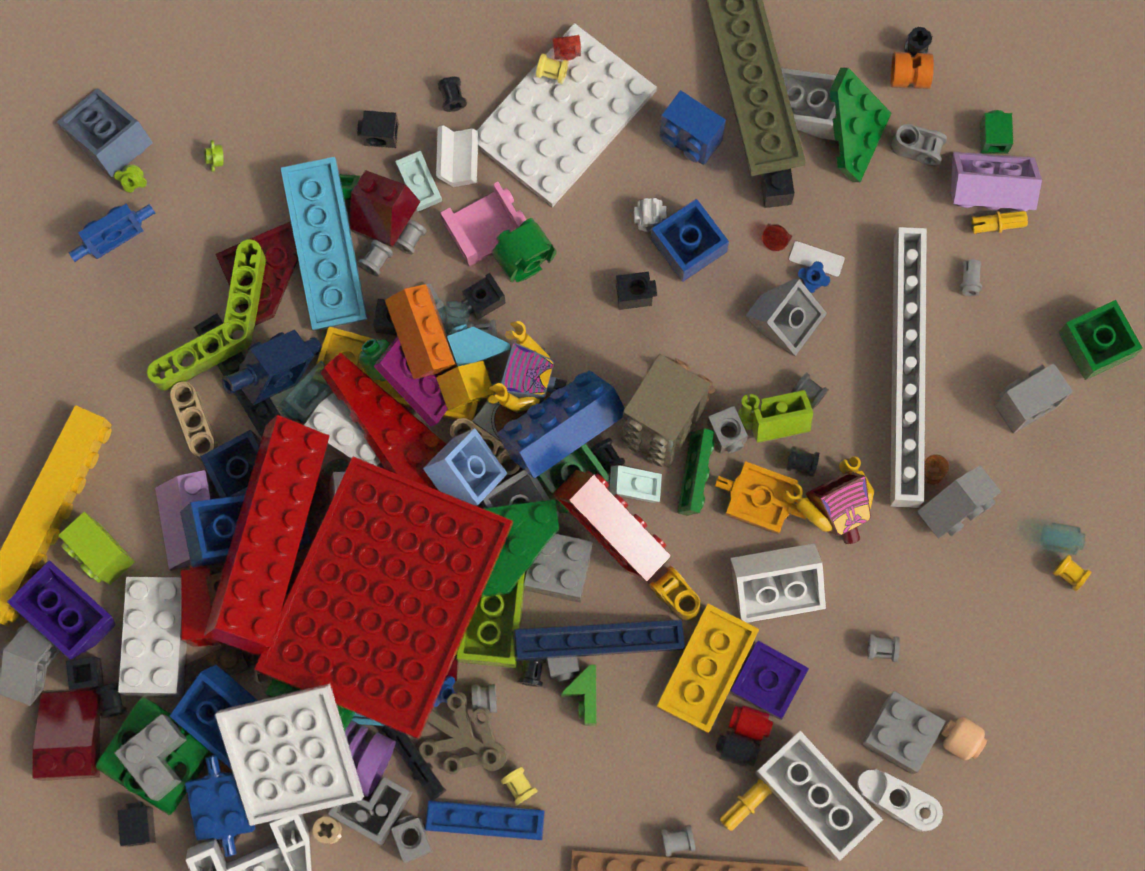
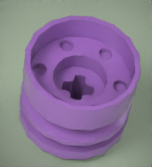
(369, 758)

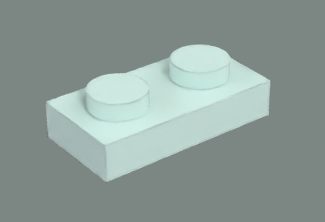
(419, 180)
(635, 483)

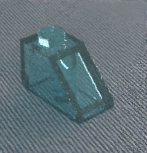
(305, 395)

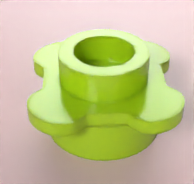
(214, 155)
(131, 178)

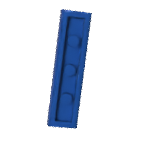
(485, 820)

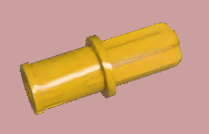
(999, 222)
(745, 805)

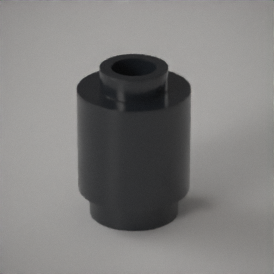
(737, 749)

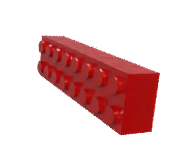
(267, 536)

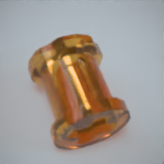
(935, 461)

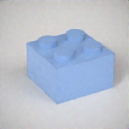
(466, 468)

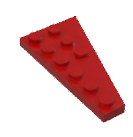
(390, 429)

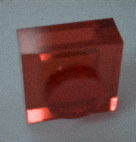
(567, 47)

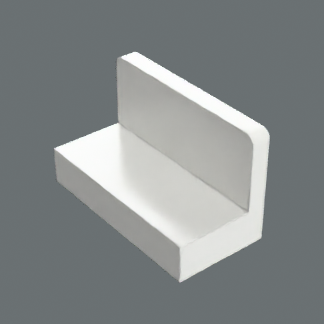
(457, 156)

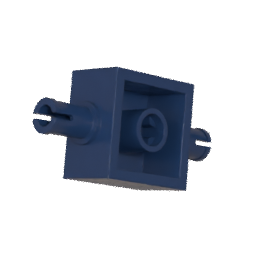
(272, 366)

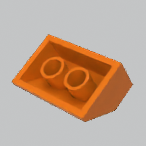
(420, 331)

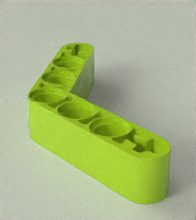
(222, 334)

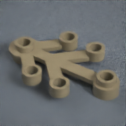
(463, 737)

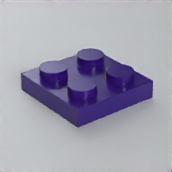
(769, 680)

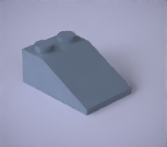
(105, 132)

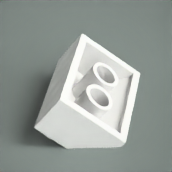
(345, 435)
(778, 583)

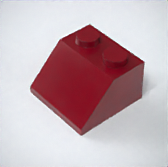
(381, 208)

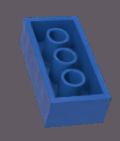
(561, 423)
(210, 529)
(197, 709)

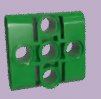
(190, 753)

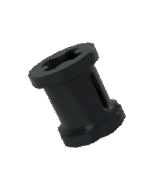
(918, 41)
(452, 94)
(607, 455)
(803, 461)
(531, 673)
(110, 701)

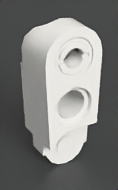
(877, 789)

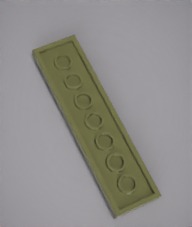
(756, 85)

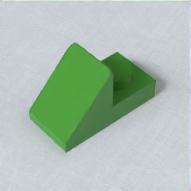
(585, 687)

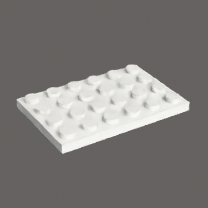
(556, 130)

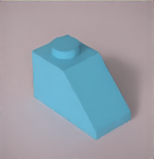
(474, 345)

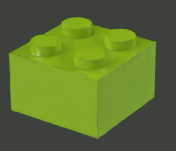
(101, 553)

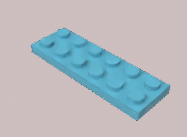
(324, 243)

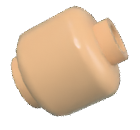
(964, 738)

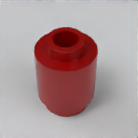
(750, 723)

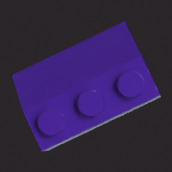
(62, 611)

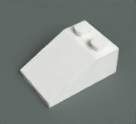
(811, 101)

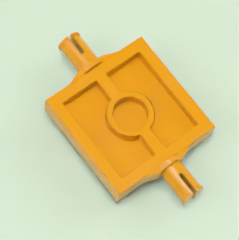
(758, 497)

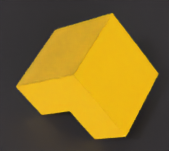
(465, 385)

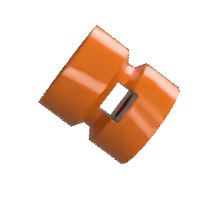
(911, 70)

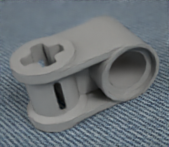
(921, 144)

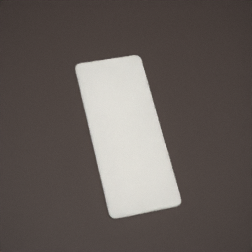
(807, 255)

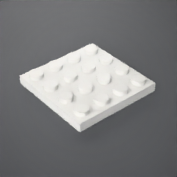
(289, 754)

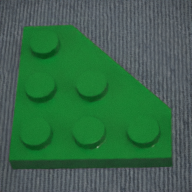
(857, 123)
(531, 531)

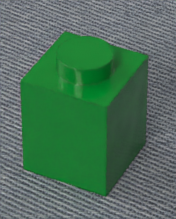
(996, 132)

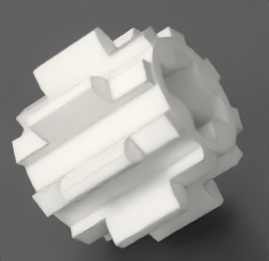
(649, 214)

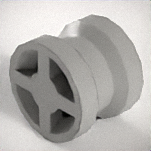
(484, 697)

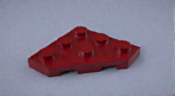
(280, 263)

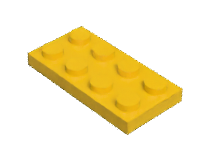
(707, 668)

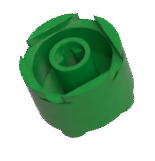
(523, 251)

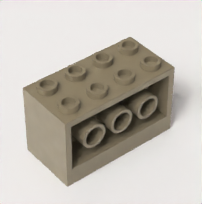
(664, 411)

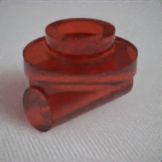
(776, 237)

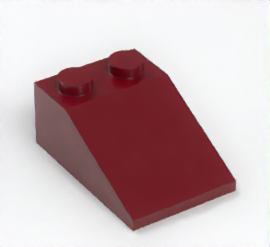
(67, 736)

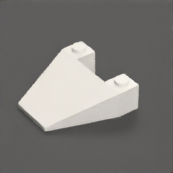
(287, 854)

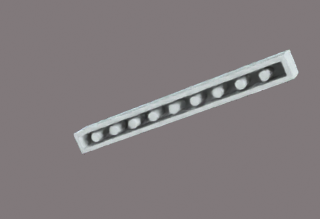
(908, 368)

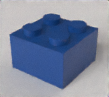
(691, 128)
(689, 240)

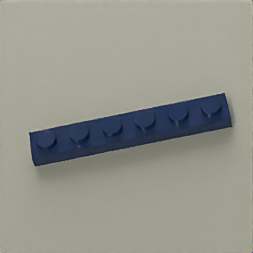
(598, 640)

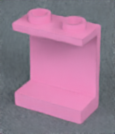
(479, 224)

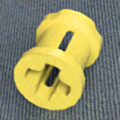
(552, 68)
(519, 786)

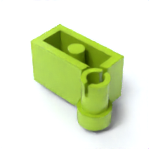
(778, 415)

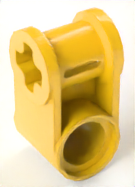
(672, 590)

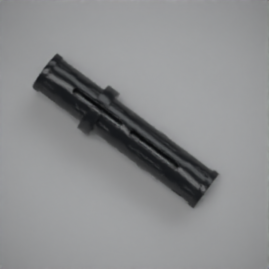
(432, 785)

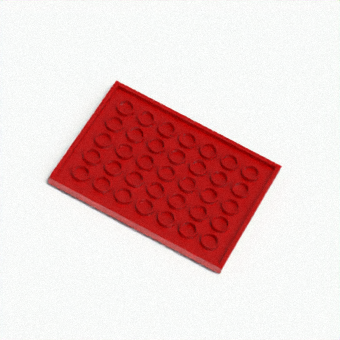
(385, 596)

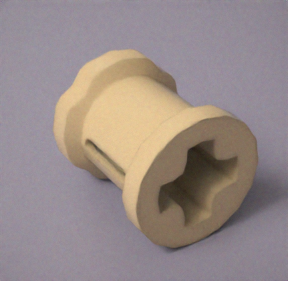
(318, 829)

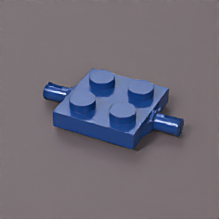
(110, 231)
(217, 807)

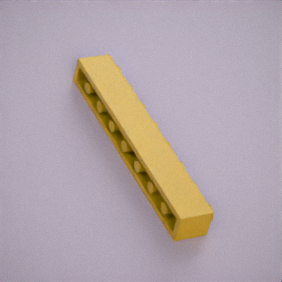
(49, 503)

